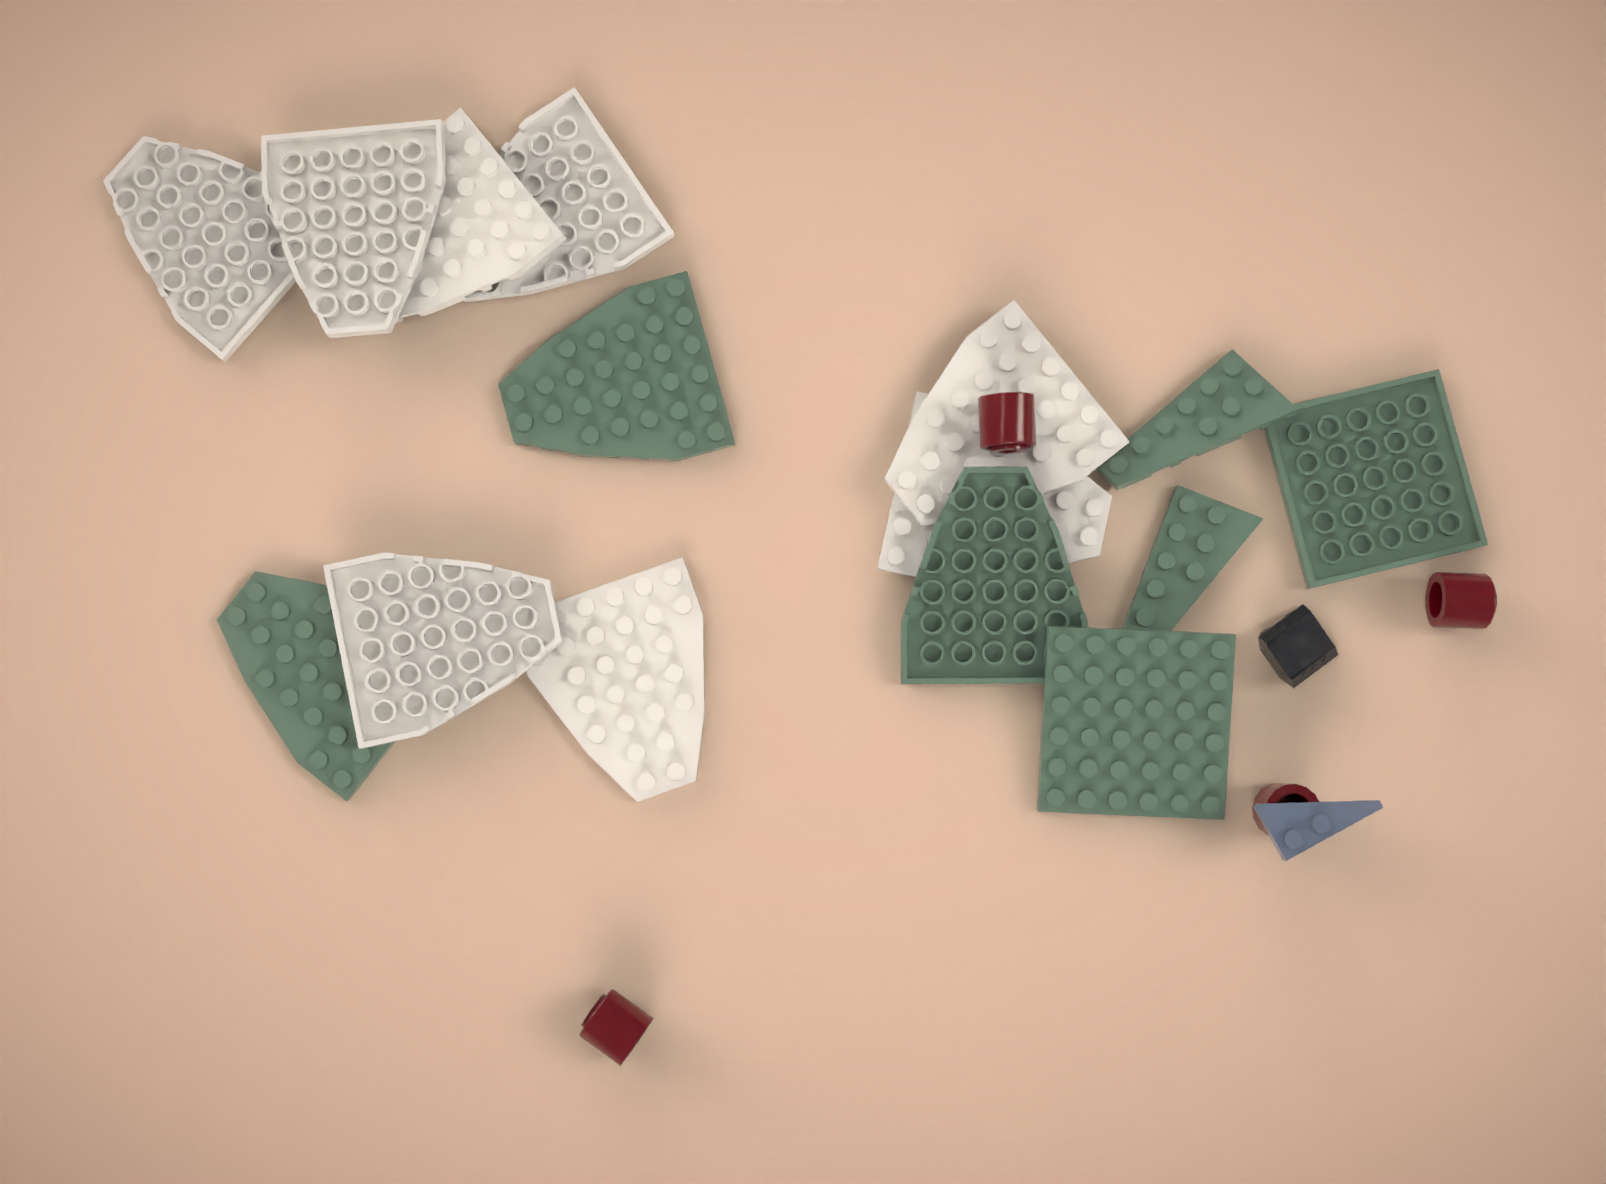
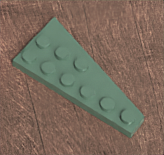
(1205, 416)
(1185, 558)

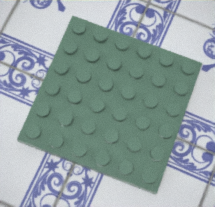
(1374, 480)
(1136, 722)

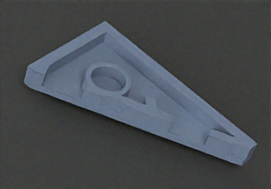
(1304, 824)

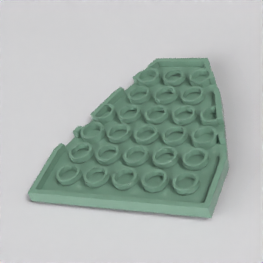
(623, 381)
(988, 585)
(294, 667)

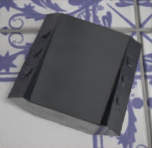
(1296, 646)

